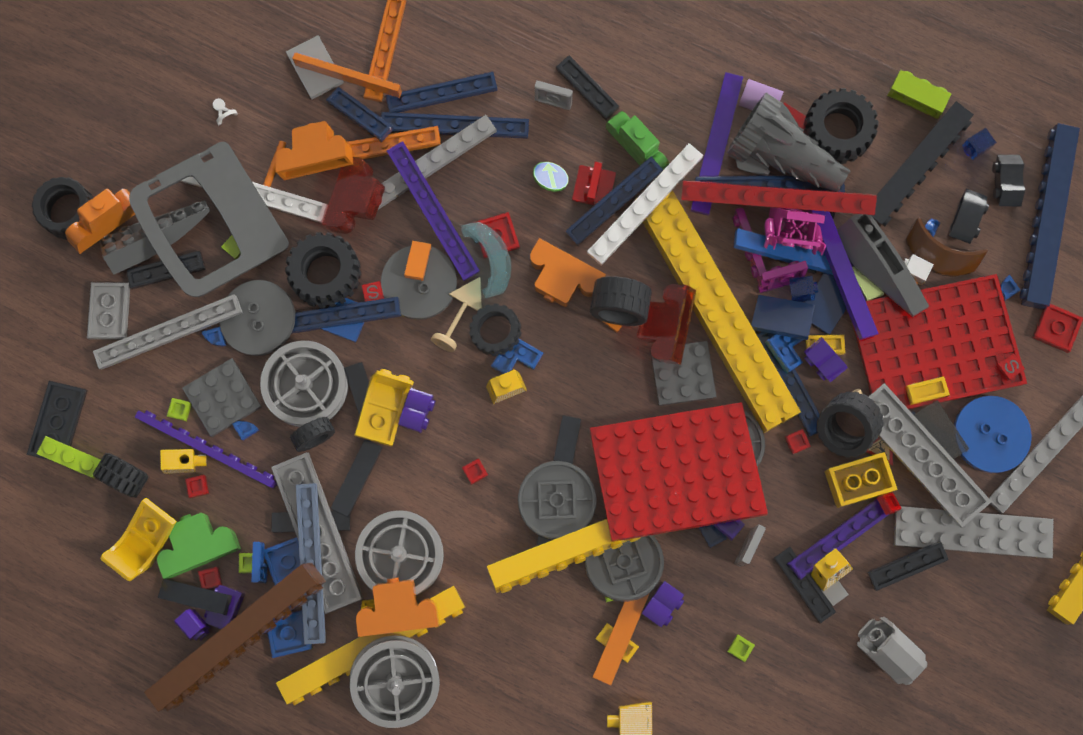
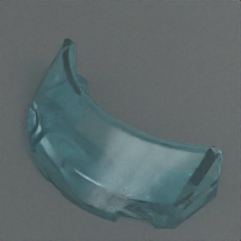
(497, 253)

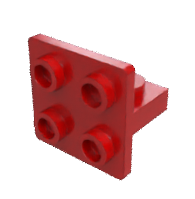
(593, 184)

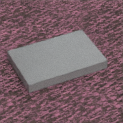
(314, 82)
(108, 311)
(750, 545)

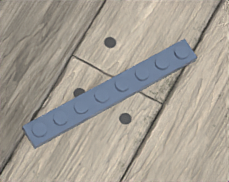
(310, 553)

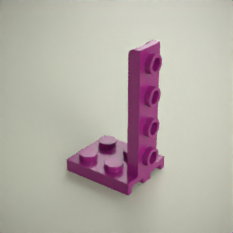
(778, 275)

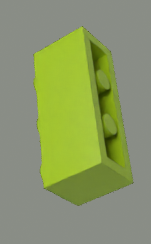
(919, 94)
(68, 456)

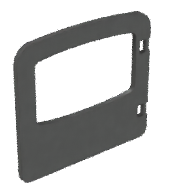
(237, 202)

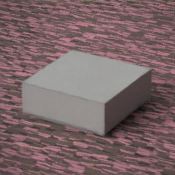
(835, 593)

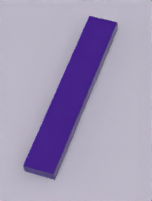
(838, 538)

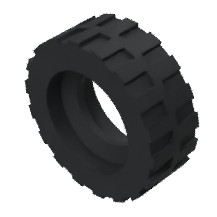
(312, 434)

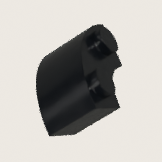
(1009, 182)
(968, 216)

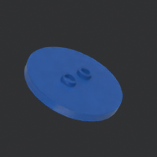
(995, 434)

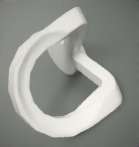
(219, 105)

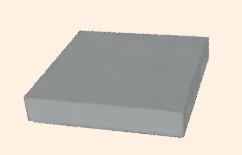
(553, 95)

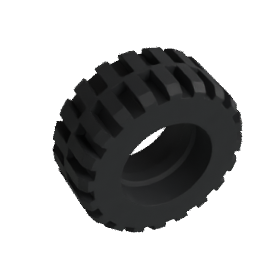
(853, 107)
(314, 248)

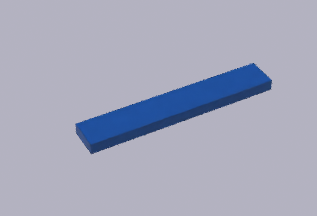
(755, 242)

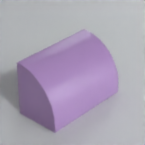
(754, 92)

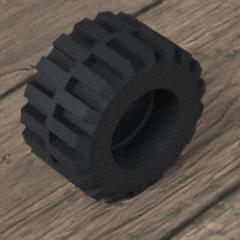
(120, 475)

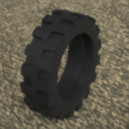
(482, 316)

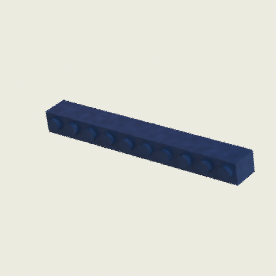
(1049, 217)

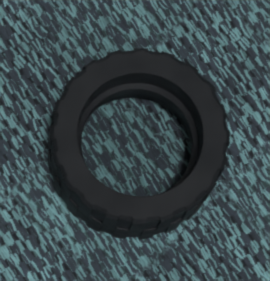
(49, 194)
(620, 301)
(839, 441)

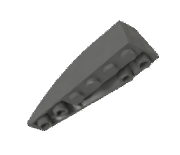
(132, 246)
(880, 263)

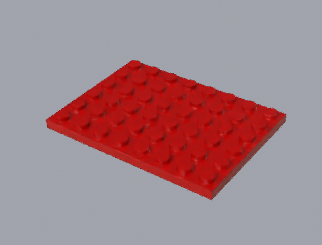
(954, 338)
(677, 472)

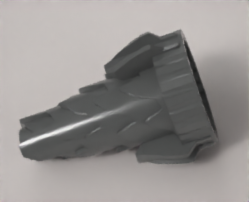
(776, 140)

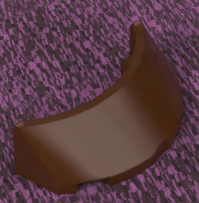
(945, 260)

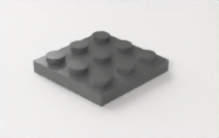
(687, 381)
(222, 397)

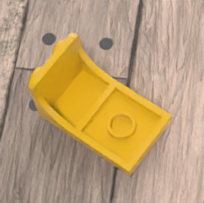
(383, 407)
(140, 542)

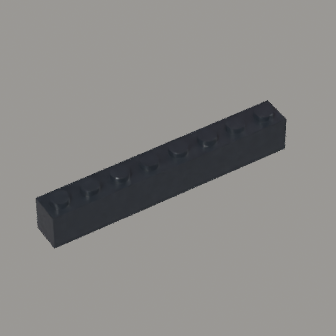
(920, 161)

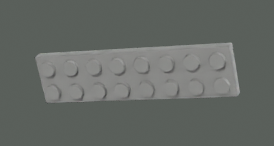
(928, 459)
(981, 535)
(341, 584)

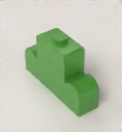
(636, 139)
(195, 545)

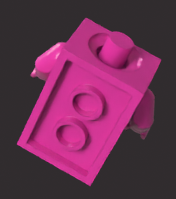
(794, 228)

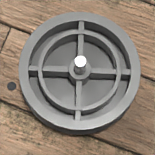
(303, 383)
(399, 547)
(394, 681)

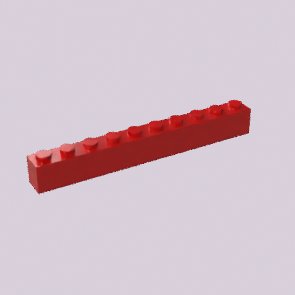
(779, 197)

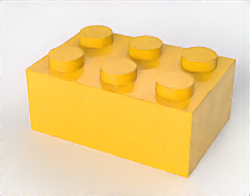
(860, 480)

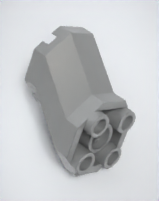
(892, 651)

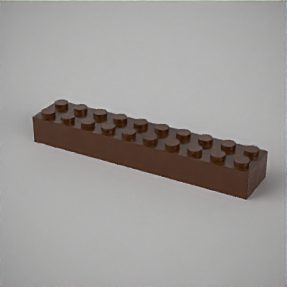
(234, 637)

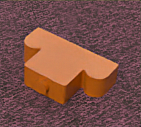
(313, 151)
(99, 218)
(561, 274)
(396, 610)

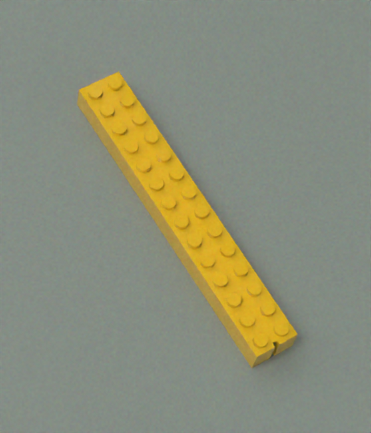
(721, 315)

